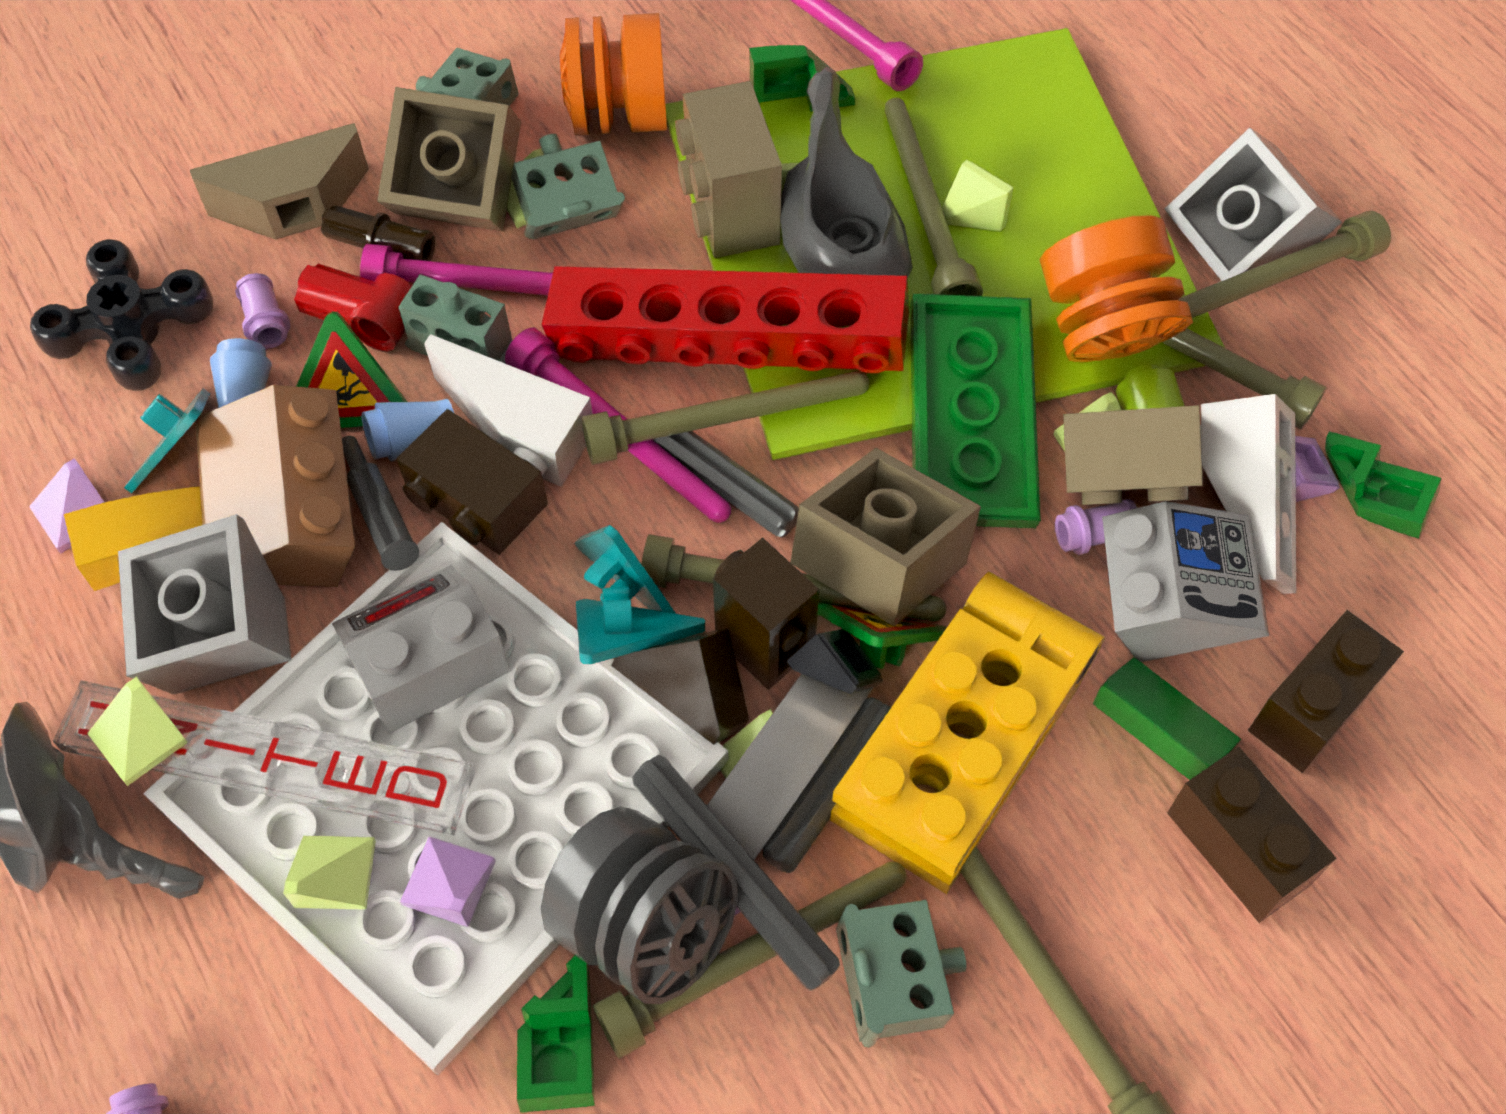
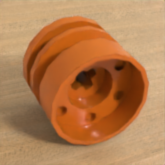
(614, 74)
(1115, 289)

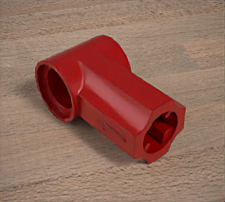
(363, 303)

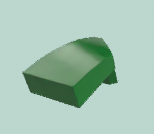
(786, 71)
(1380, 490)
(557, 1045)

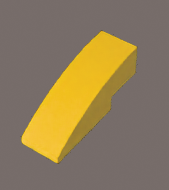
(115, 525)

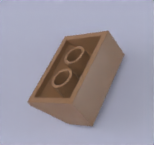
(284, 472)

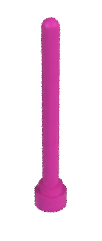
(895, 62)
(382, 259)
(537, 355)

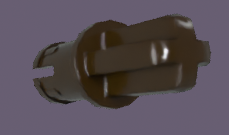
(363, 229)

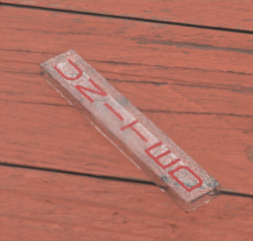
(292, 762)

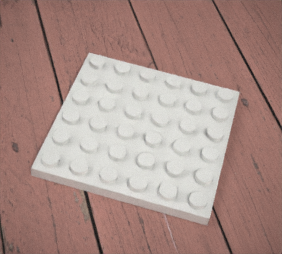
(547, 758)

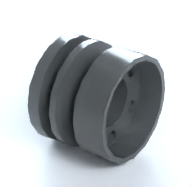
(639, 904)

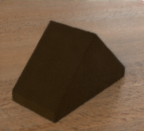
(694, 681)

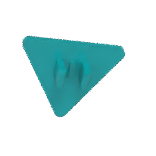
(172, 424)
(617, 561)
(618, 629)

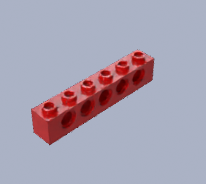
(681, 316)

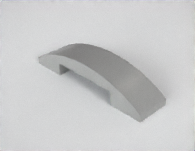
(783, 760)

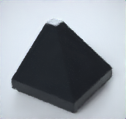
(836, 661)

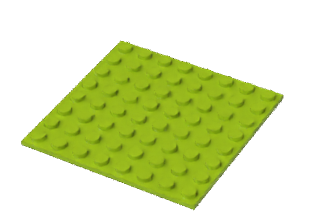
(1031, 121)

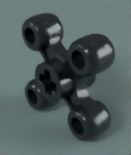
(122, 314)

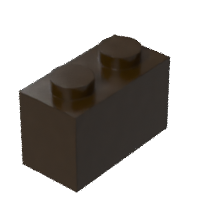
(472, 482)
(766, 608)
(1324, 690)
(1250, 834)

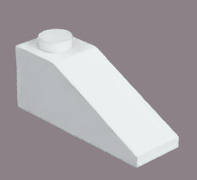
(514, 407)
(1253, 471)

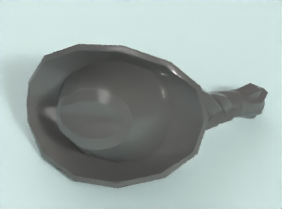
(836, 205)
(53, 823)

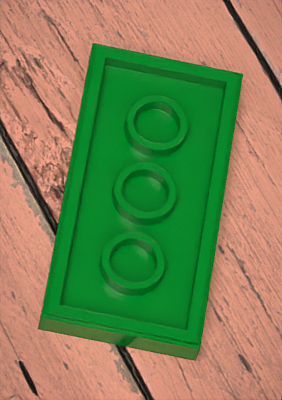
(977, 403)

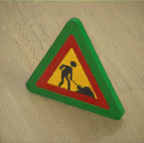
(345, 365)
(878, 638)

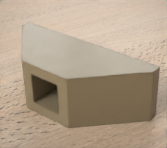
(284, 185)

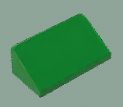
(1164, 719)

